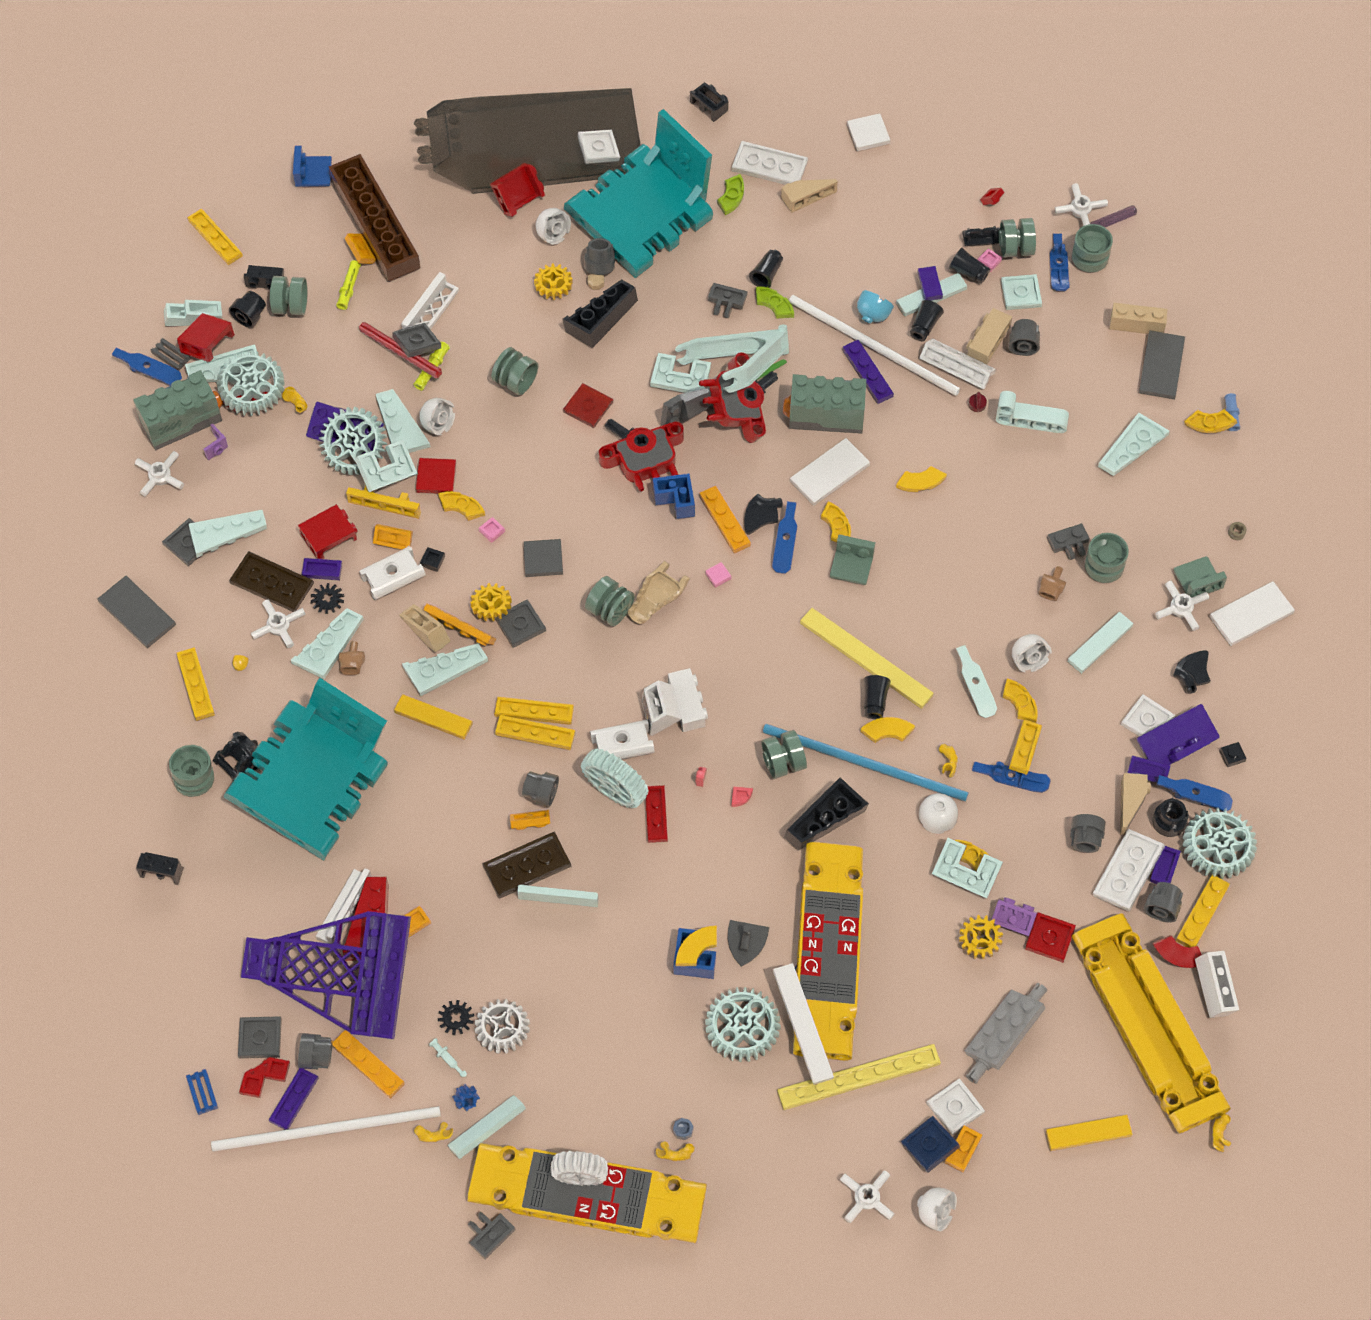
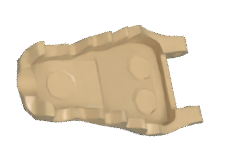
(655, 593)

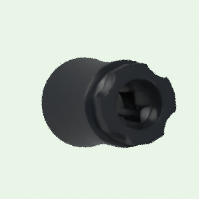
(969, 266)
(766, 269)
(926, 319)
(875, 695)

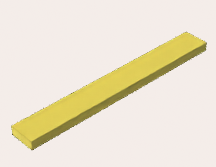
(866, 657)
(860, 1077)

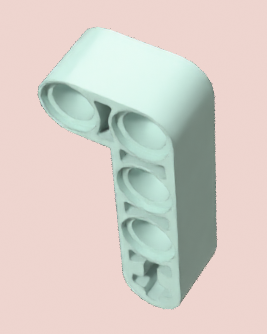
(1030, 416)

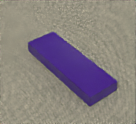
(293, 1099)

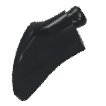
(761, 512)
(1193, 670)

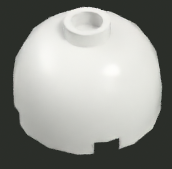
(553, 225)
(437, 415)
(1031, 652)
(938, 813)
(936, 1207)

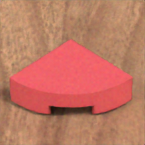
(700, 776)
(741, 796)

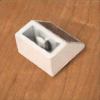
(660, 706)

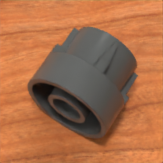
(599, 257)
(1024, 338)
(541, 787)
(1087, 832)
(1164, 902)
(314, 1051)

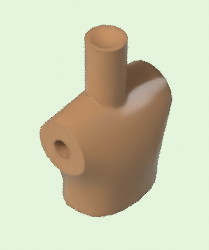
(1052, 586)
(351, 660)

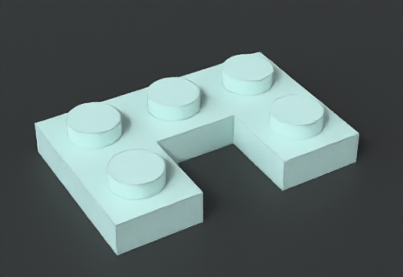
(666, 378)
(377, 477)
(976, 882)

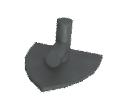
(746, 940)

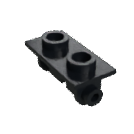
(981, 236)

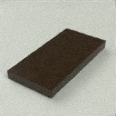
(271, 581)
(526, 864)

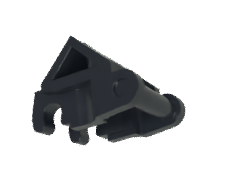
(241, 749)

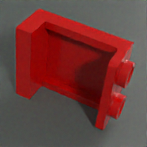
(517, 188)
(203, 336)
(327, 530)

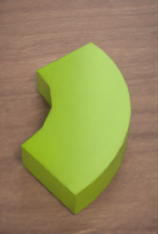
(733, 194)
(776, 302)

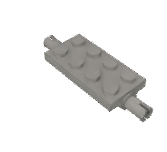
(1004, 1030)

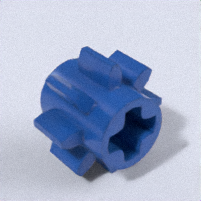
(466, 1097)

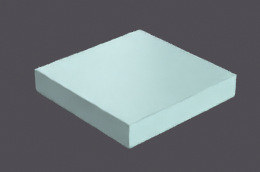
(1021, 292)

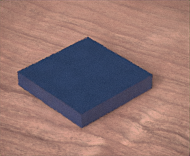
(930, 1144)

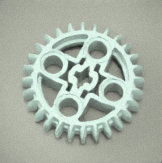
(250, 383)
(346, 435)
(614, 778)
(1213, 841)
(742, 1032)

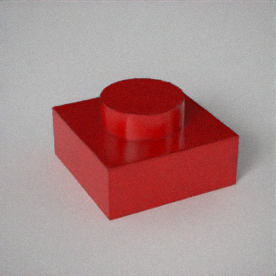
(992, 196)

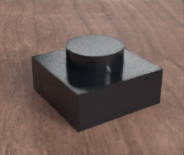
(432, 559)
(1233, 754)

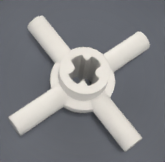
(1081, 205)
(159, 473)
(1182, 605)
(275, 628)
(866, 1189)

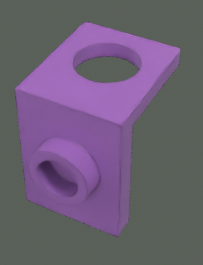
(217, 446)

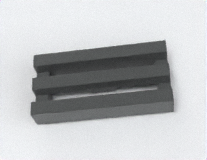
(160, 346)

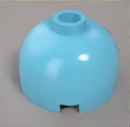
(873, 308)

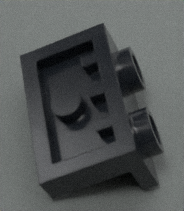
(261, 276)

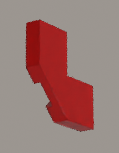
(254, 1079)

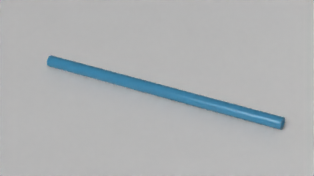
(872, 764)

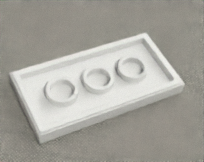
(769, 163)
(830, 471)
(1252, 613)
(1128, 870)

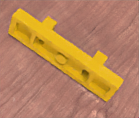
(385, 503)

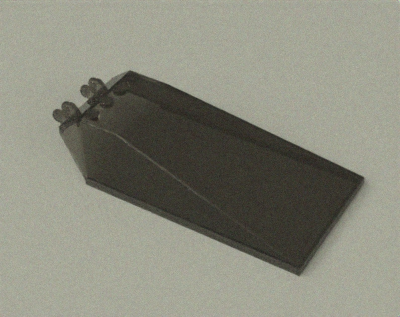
(491, 135)

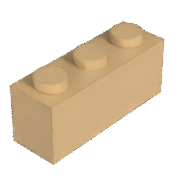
(1137, 318)
(989, 335)

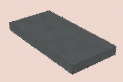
(1162, 364)
(136, 611)

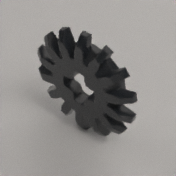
(323, 604)
(455, 1009)

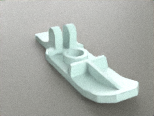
(980, 692)

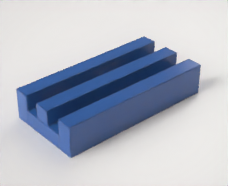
(197, 1076)

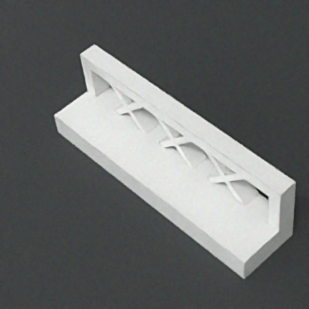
(426, 301)
(957, 363)
(344, 905)

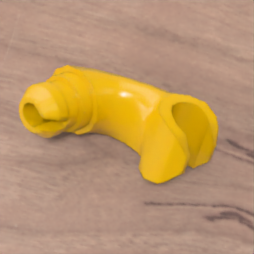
(291, 395)
(950, 753)
(1218, 1129)
(428, 1136)
(680, 1155)

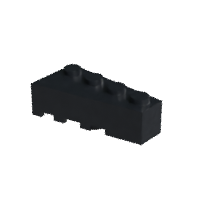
(601, 314)
(826, 814)

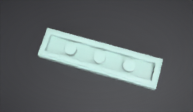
(950, 286)
(1100, 642)
(556, 895)
(486, 1127)

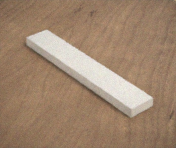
(803, 1024)

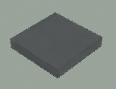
(416, 340)
(181, 543)
(543, 558)
(521, 623)
(259, 1037)

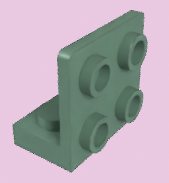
(852, 559)
(1199, 577)

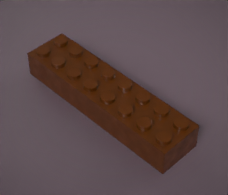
(374, 217)

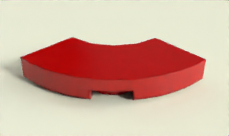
(1176, 953)

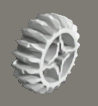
(488, 1017)
(579, 1168)

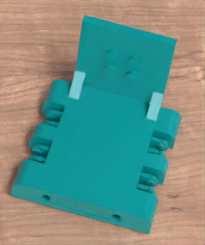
(649, 201)
(313, 768)

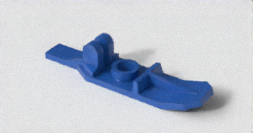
(1059, 271)
(156, 370)
(784, 548)
(999, 773)
(1206, 794)

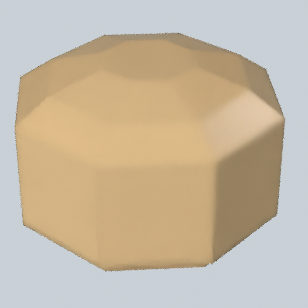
(596, 282)

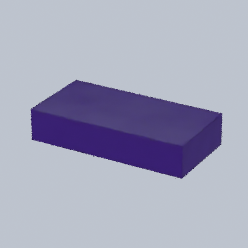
(930, 283)
(322, 569)
(1148, 767)
(1165, 865)

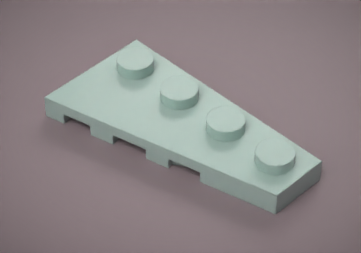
(212, 369)
(400, 423)
(1133, 442)
(216, 532)
(325, 649)
(441, 669)

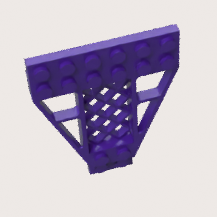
(378, 978)

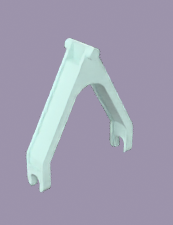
(765, 345)

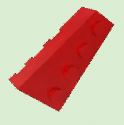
(372, 899)

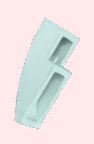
(188, 312)

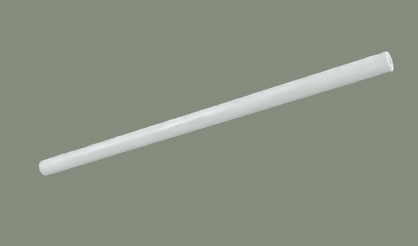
(876, 346)
(328, 1128)

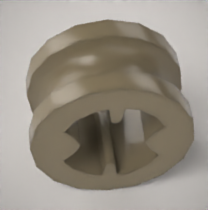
(1239, 526)

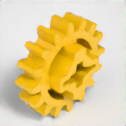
(553, 281)
(491, 602)
(974, 931)

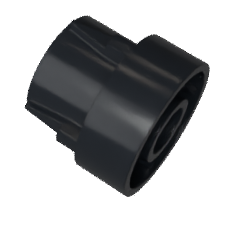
(247, 309)
(1166, 826)

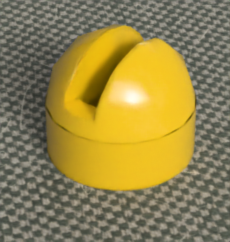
(240, 662)

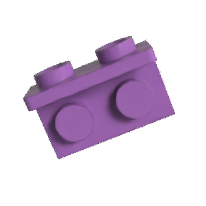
(1014, 916)

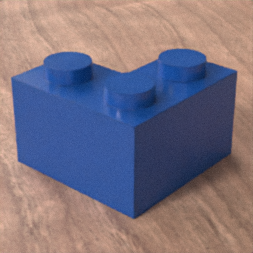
(675, 490)
(705, 964)

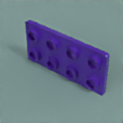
(320, 416)
(1179, 736)

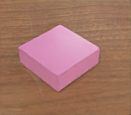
(990, 259)
(491, 529)
(718, 574)

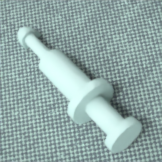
(442, 1052)

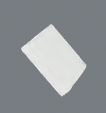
(868, 132)
(598, 146)
(1146, 716)
(955, 1107)

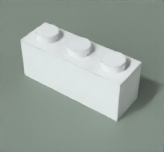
(688, 699)
(1217, 984)

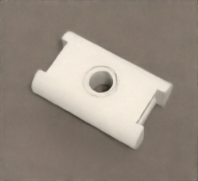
(399, 562)
(633, 733)

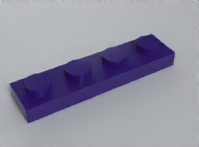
(867, 370)

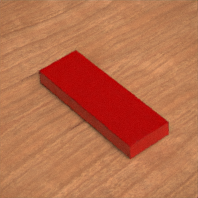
(656, 814)

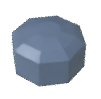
(683, 1129)

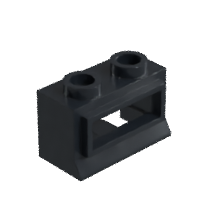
(705, 103)
(160, 865)

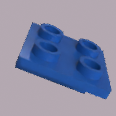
(311, 169)

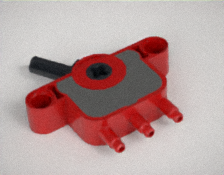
(742, 406)
(642, 451)

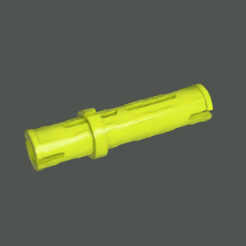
(345, 296)
(435, 358)

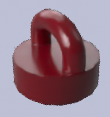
(977, 402)

